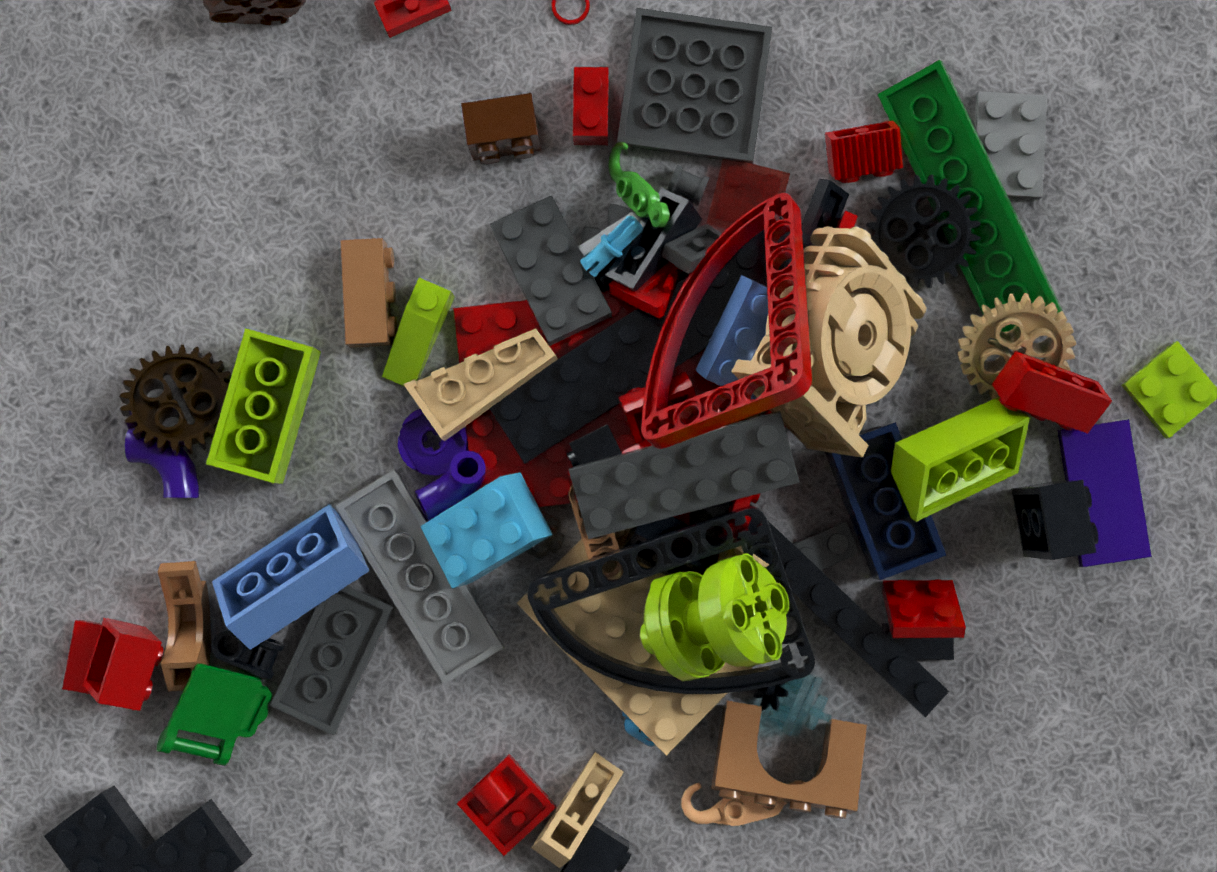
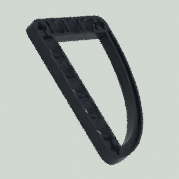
(632, 571)

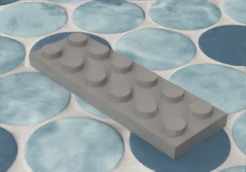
(442, 619)

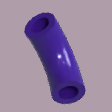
(177, 472)
(460, 481)

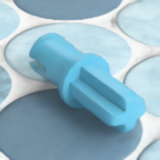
(612, 245)

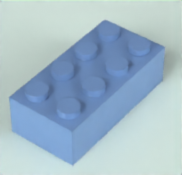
(289, 577)

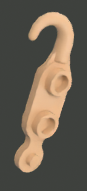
(729, 811)

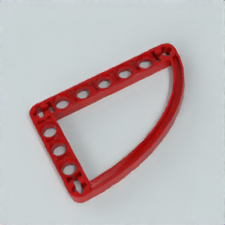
(667, 425)

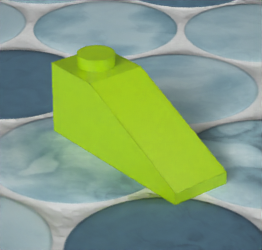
(417, 331)

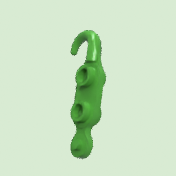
(636, 191)

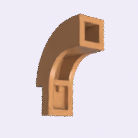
(187, 622)

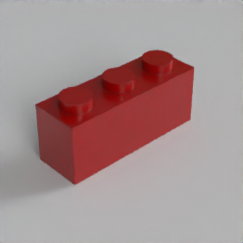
(1051, 393)

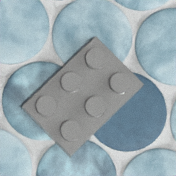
(1014, 139)

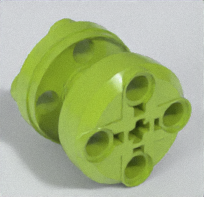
(715, 618)

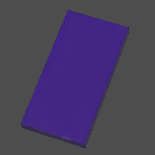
(1110, 471)

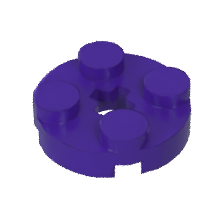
(424, 459)

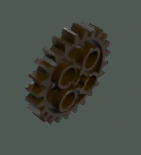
(149, 413)

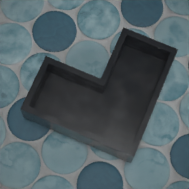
(111, 838)

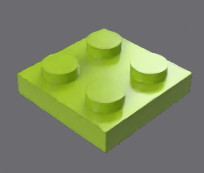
(1171, 389)

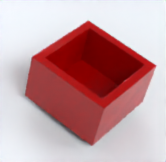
(122, 664)

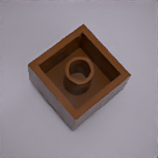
(501, 128)

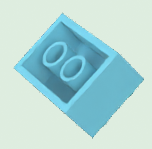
(486, 530)

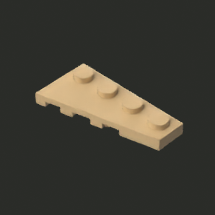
(468, 389)

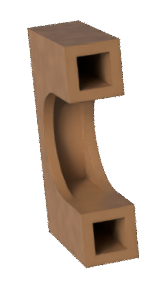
(741, 773)

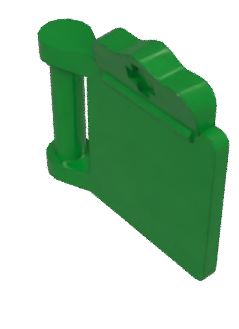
(217, 706)

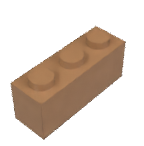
(368, 292)

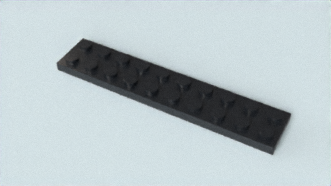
(614, 361)

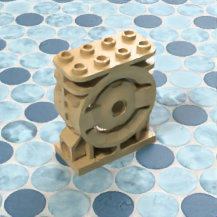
(857, 337)

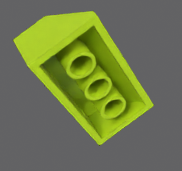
(263, 406)
(958, 457)

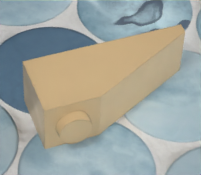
(577, 811)

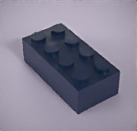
(877, 510)

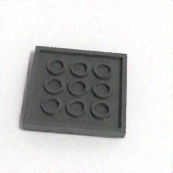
(694, 85)

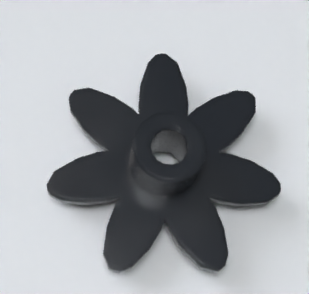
(770, 696)

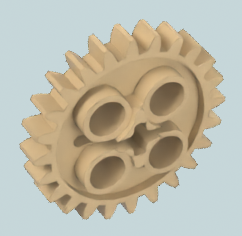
(1030, 322)

